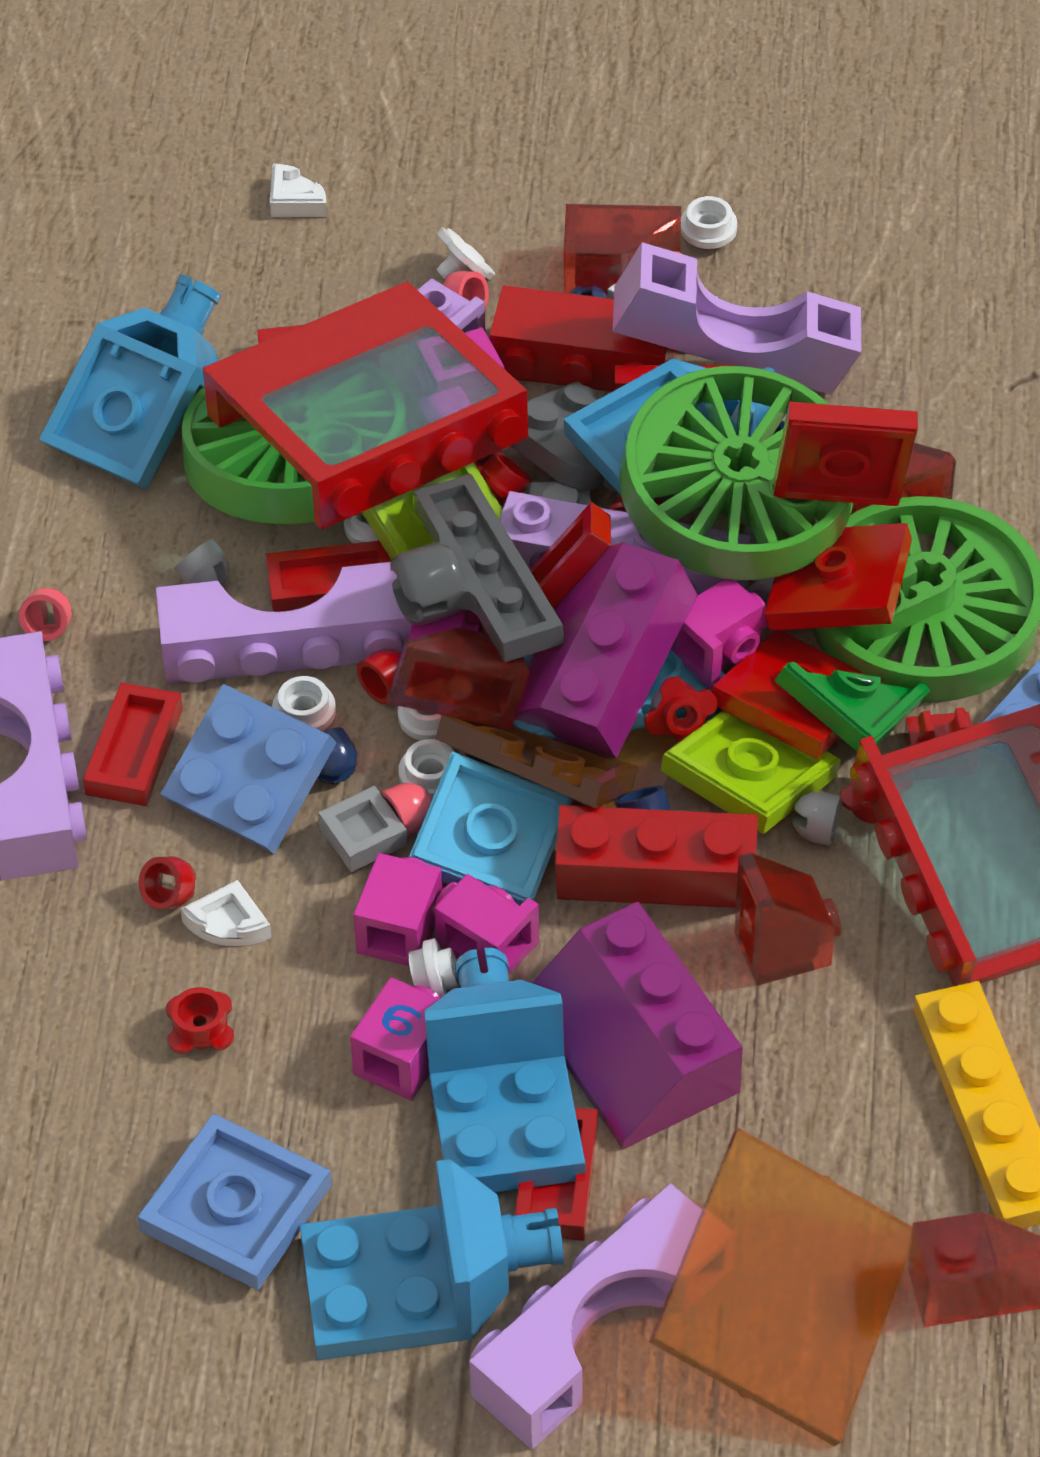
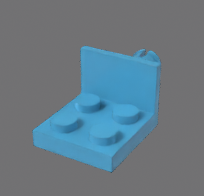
(135, 385)
(603, 426)
(502, 1078)
(420, 1270)

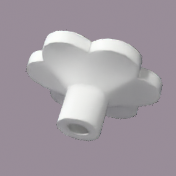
(461, 257)

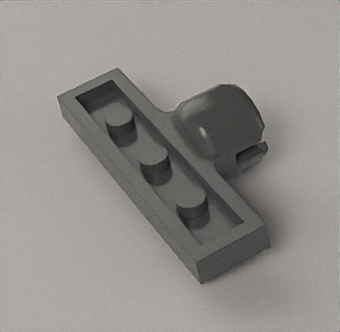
(475, 570)

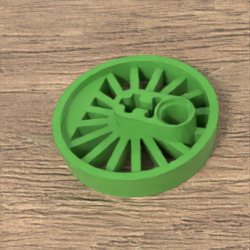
(237, 470)
(727, 472)
(949, 602)

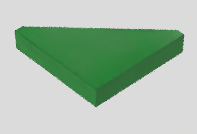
(852, 702)

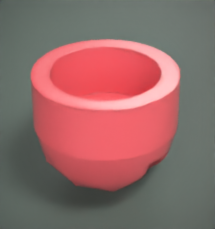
(468, 285)
(34, 613)
(409, 804)

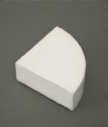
(295, 194)
(227, 918)

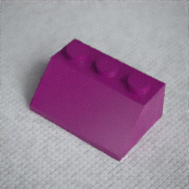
(614, 645)
(639, 1027)

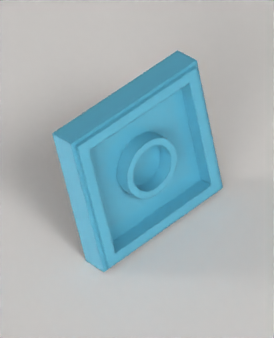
(490, 827)

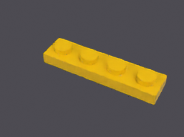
(985, 1098)

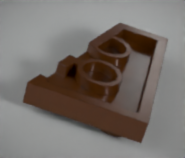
(541, 759)

